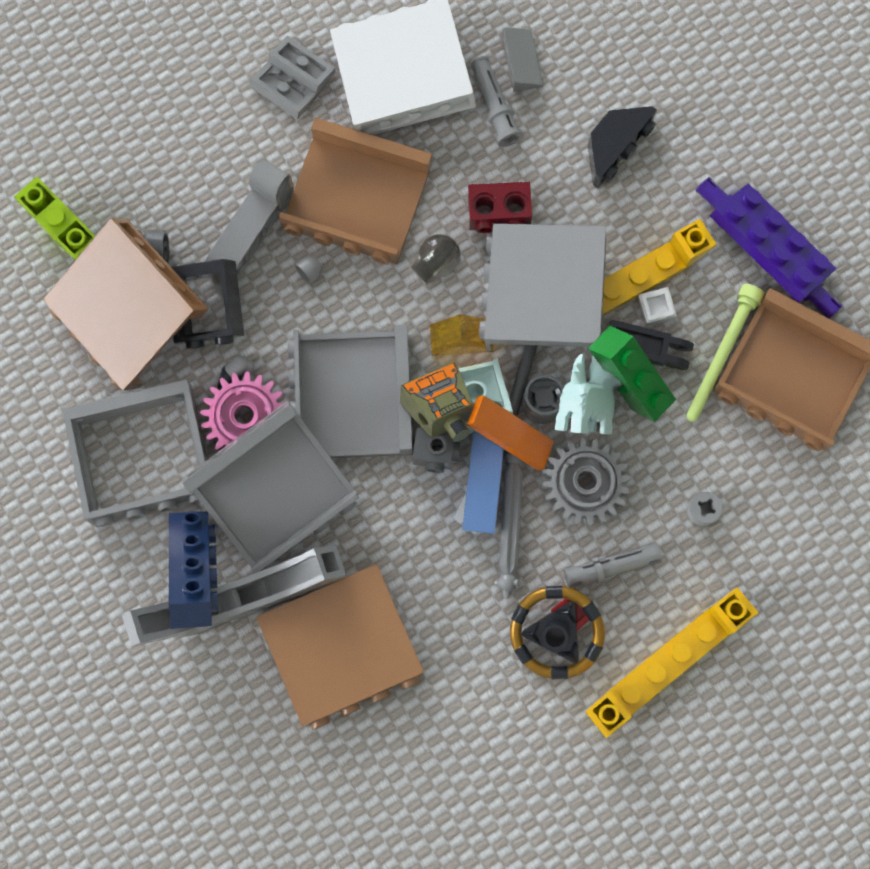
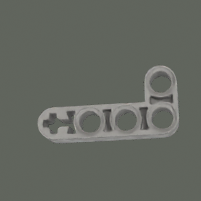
(255, 217)

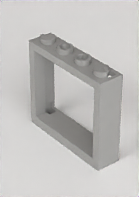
(120, 406)

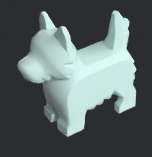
(589, 400)

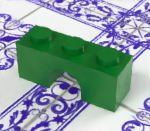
(642, 384)

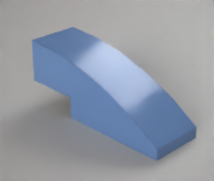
(483, 485)

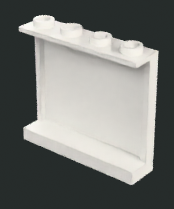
(402, 67)

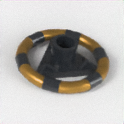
(557, 632)

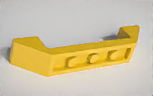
(657, 266)
(670, 661)

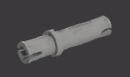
(606, 567)

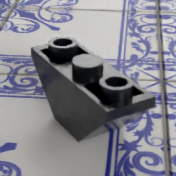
(616, 139)

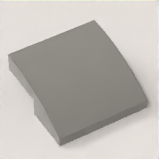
(292, 77)

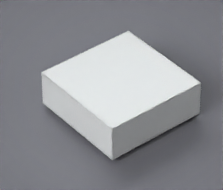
(656, 306)

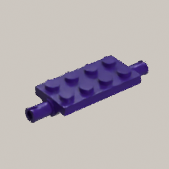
(772, 243)

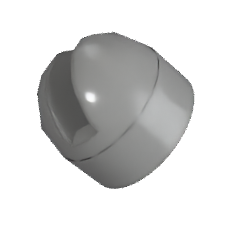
(309, 268)

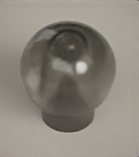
(437, 257)

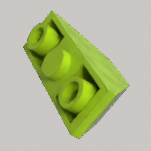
(55, 217)

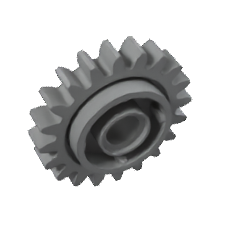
(600, 468)

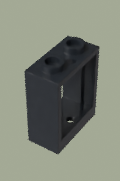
(228, 273)

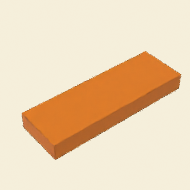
(510, 432)

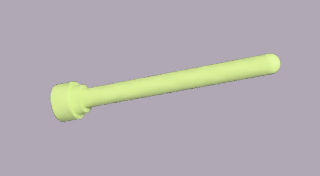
(749, 299)

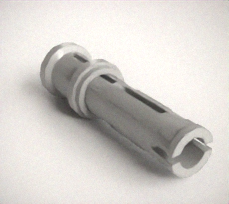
(499, 113)

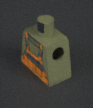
(439, 402)

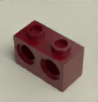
(498, 198)

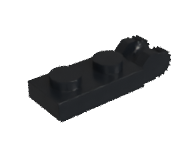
(656, 344)

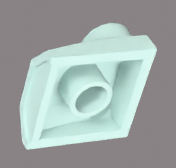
(488, 381)

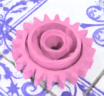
(232, 399)

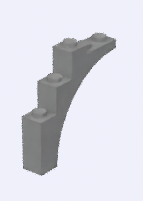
(244, 596)

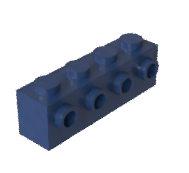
(190, 570)

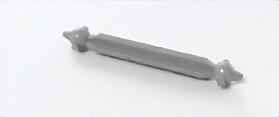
(510, 525)

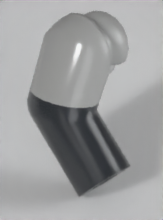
(238, 365)

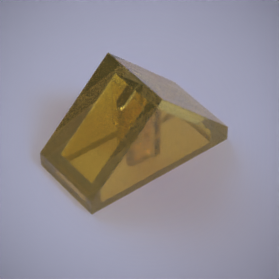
(457, 336)

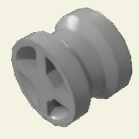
(700, 514)

